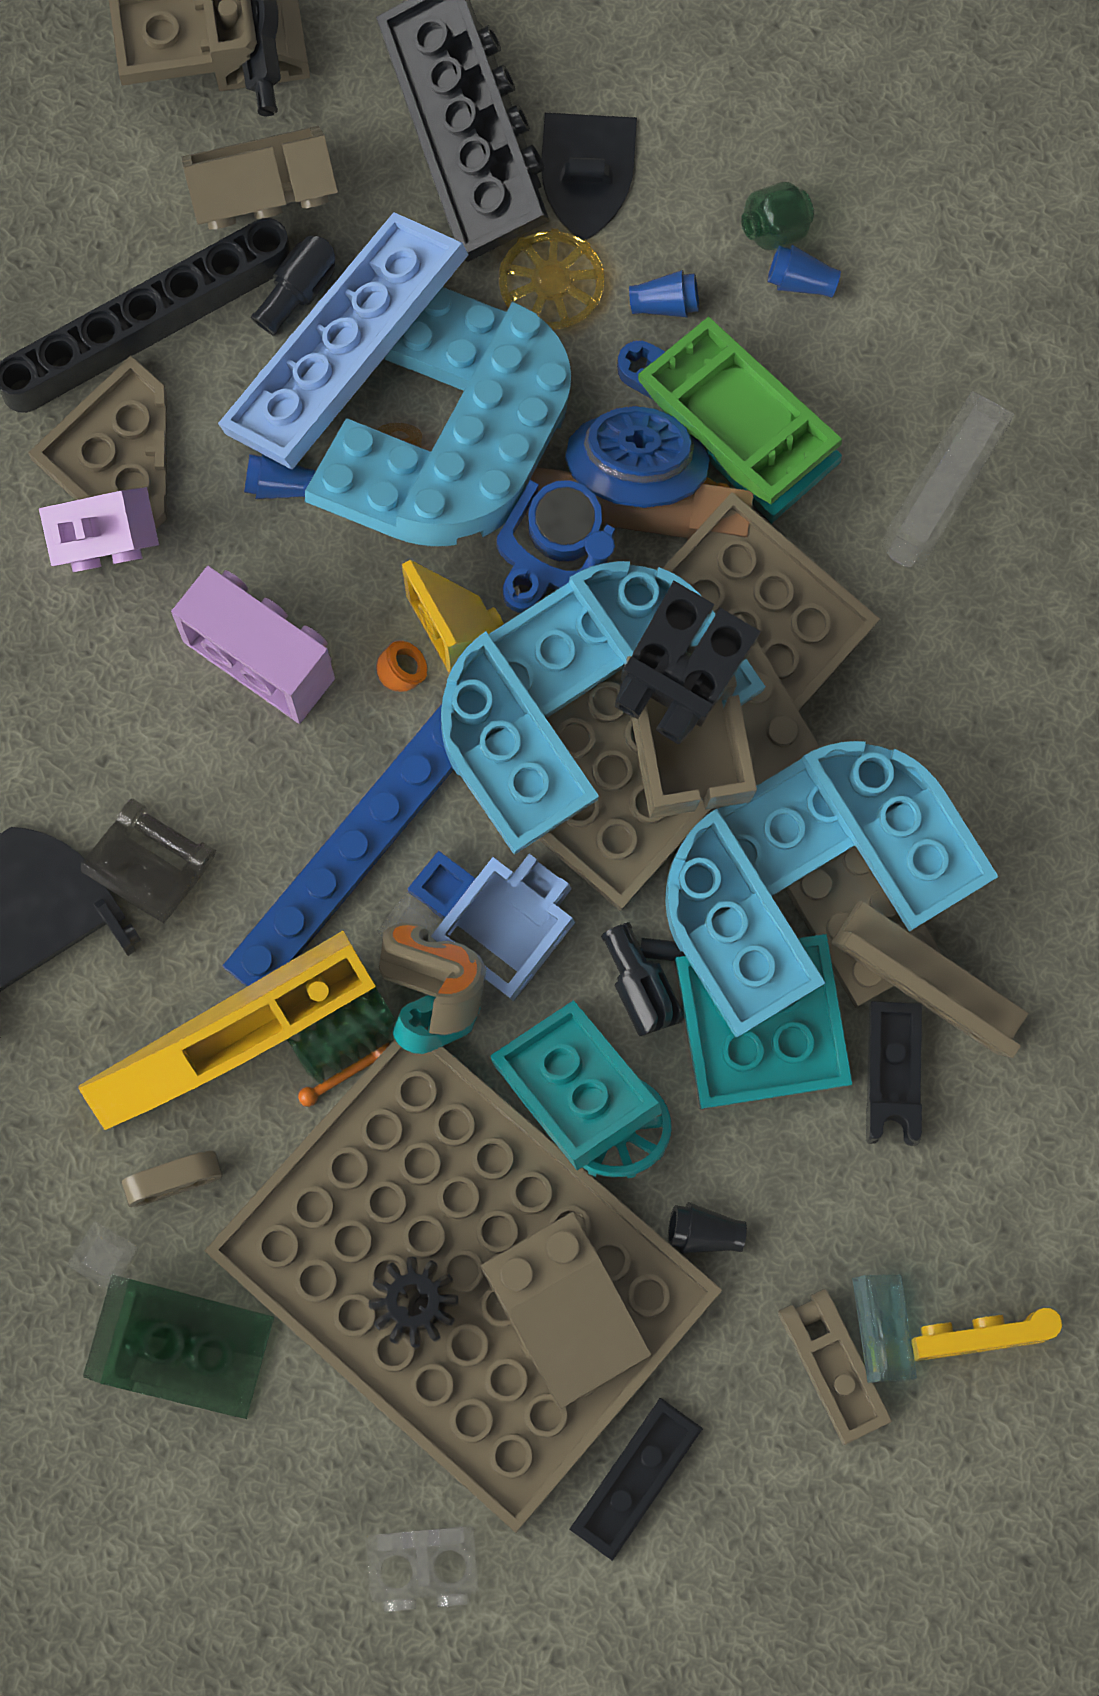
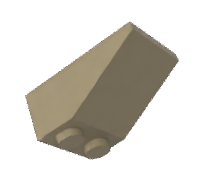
(565, 1310)

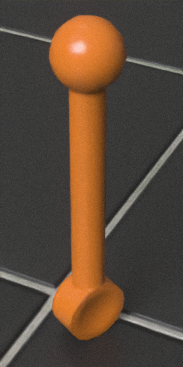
(308, 1096)

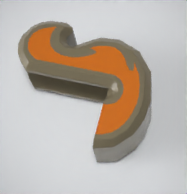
(437, 969)

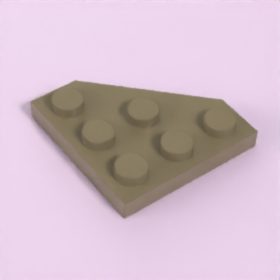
(112, 440)

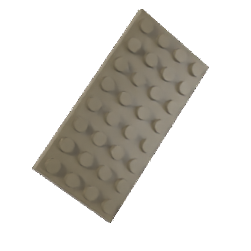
(806, 634)

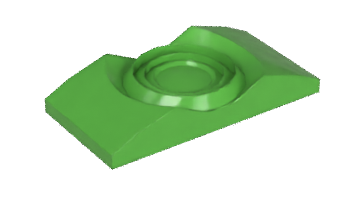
(738, 411)

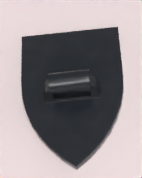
(587, 168)

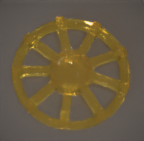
(552, 277)

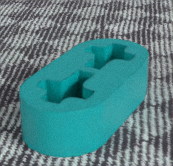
(411, 1030)

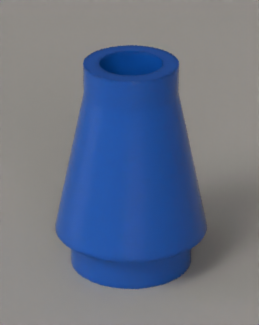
(802, 273)
(667, 295)
(273, 480)

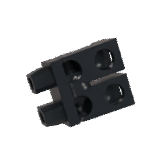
(672, 675)

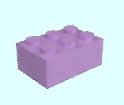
(254, 642)

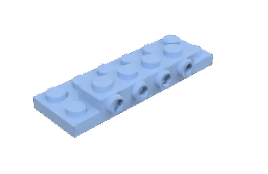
(343, 340)

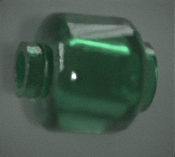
(777, 215)

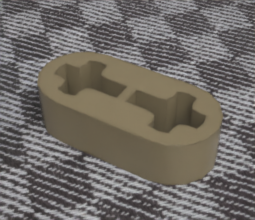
(171, 1178)

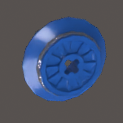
(637, 458)

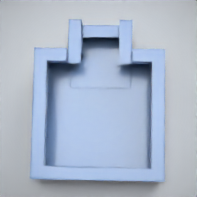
(512, 918)

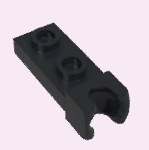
(894, 1069)

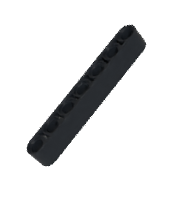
(134, 335)

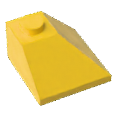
(447, 611)

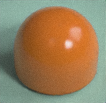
(391, 673)

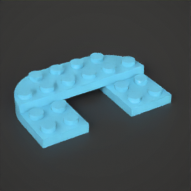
(484, 458)
(530, 670)
(793, 825)

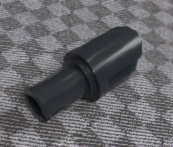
(296, 282)
(641, 983)

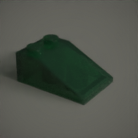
(178, 1347)

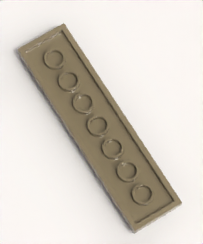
(828, 894)

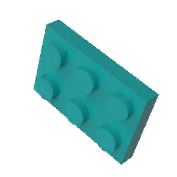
(576, 1085)

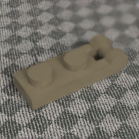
(835, 1368)

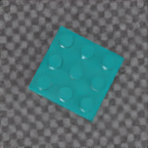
(782, 1056)

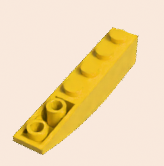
(230, 1032)

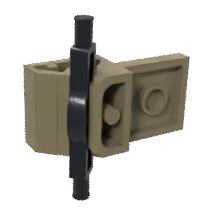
(239, 40)

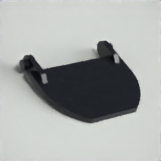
(48, 903)

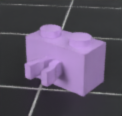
(99, 527)

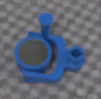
(563, 527)

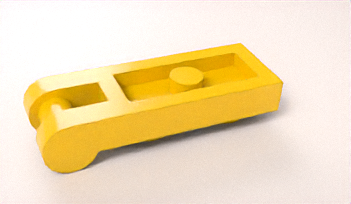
(988, 1335)

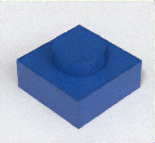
(441, 884)

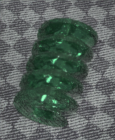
(343, 1035)

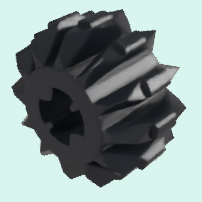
(426, 1289)

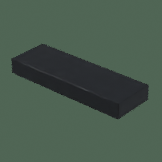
(636, 1479)

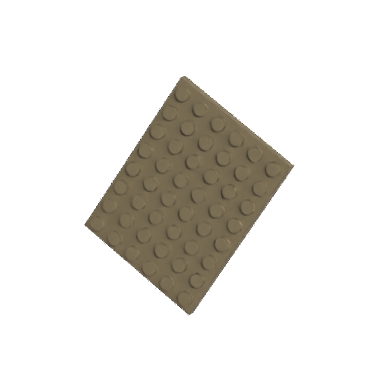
(453, 1175)

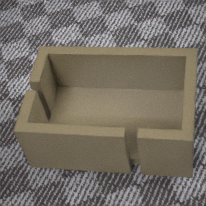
(259, 177)
(705, 766)

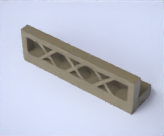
(931, 979)

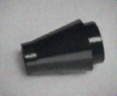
(702, 1230)

